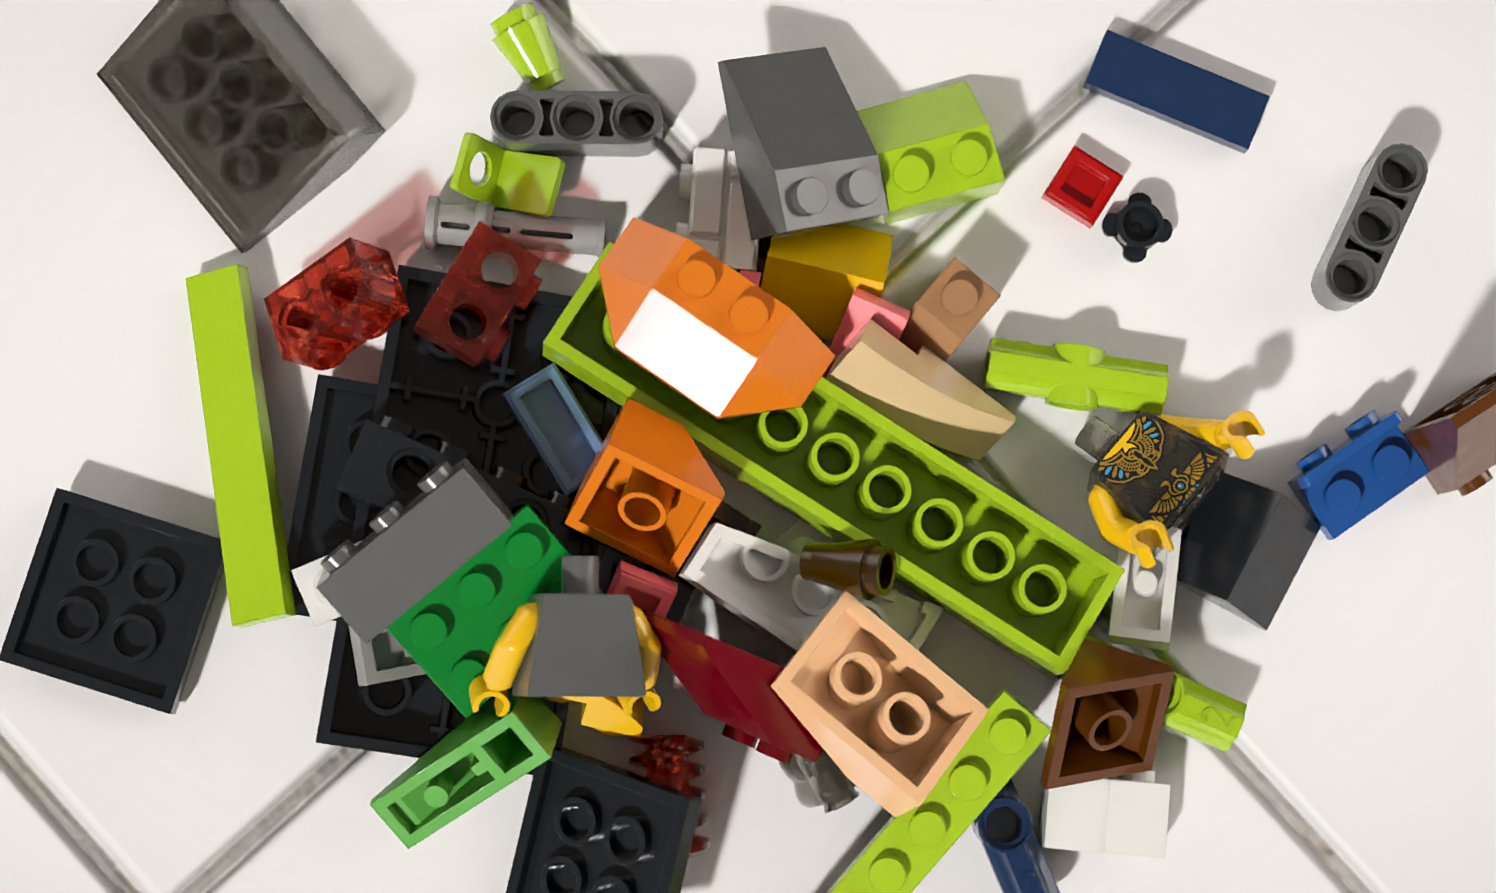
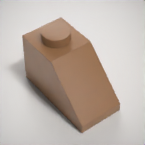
(948, 311)

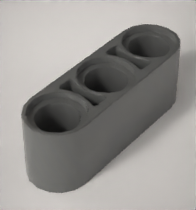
(553, 108)
(1389, 209)

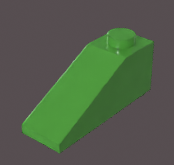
(468, 767)

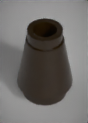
(852, 566)

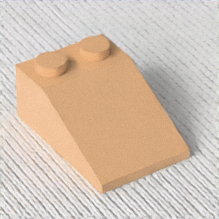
(877, 705)

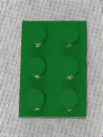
(463, 617)

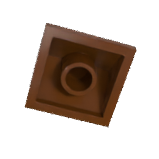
(1106, 716)

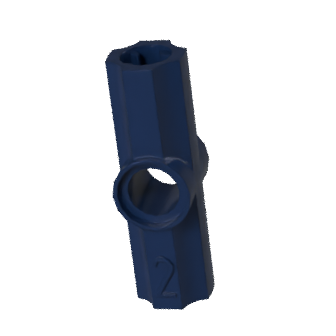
(1018, 858)

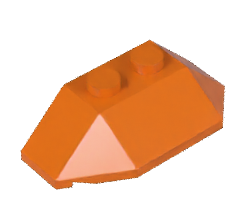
(706, 326)

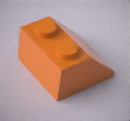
(647, 490)

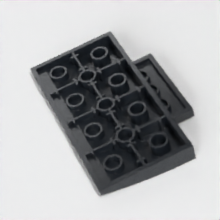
(443, 403)

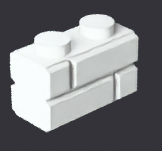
(717, 208)

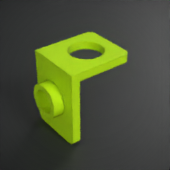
(510, 178)

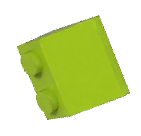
(933, 151)

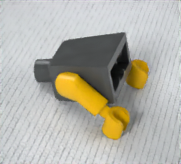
(574, 646)

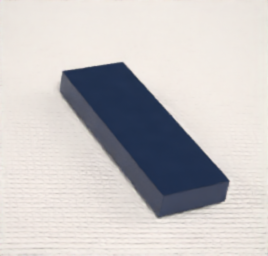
(1176, 91)

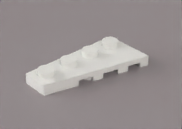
(767, 591)

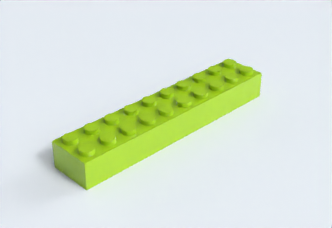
(869, 480)

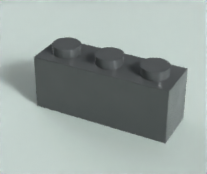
(413, 548)

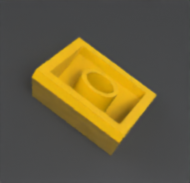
(821, 269)

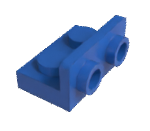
(1358, 474)

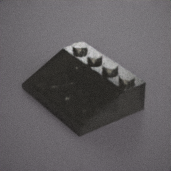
(240, 108)

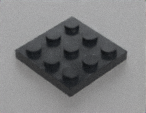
(114, 601)
(601, 830)

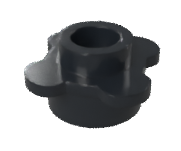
(1141, 211)

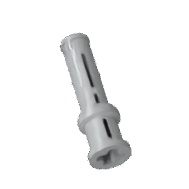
(587, 234)

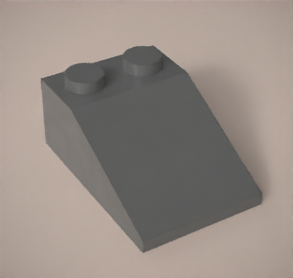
(799, 144)

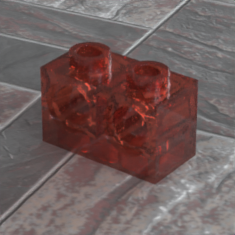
(467, 289)
(336, 305)

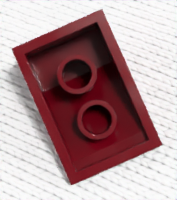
(735, 691)

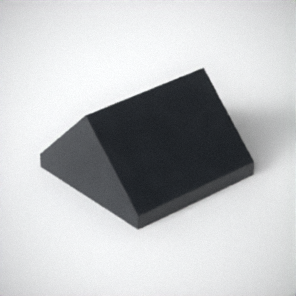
(1244, 548)

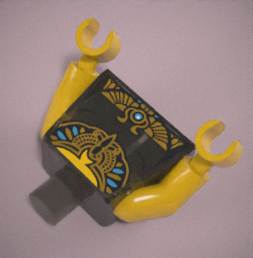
(1158, 474)

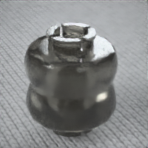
(819, 782)

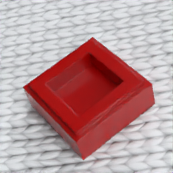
(1082, 187)

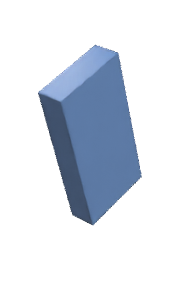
(555, 426)

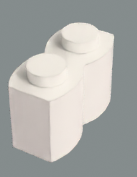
(1107, 816)

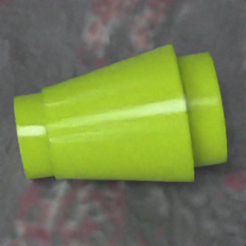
(528, 47)

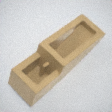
(919, 393)

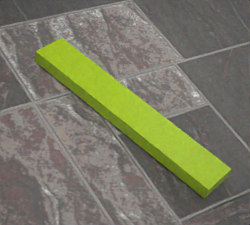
(240, 447)

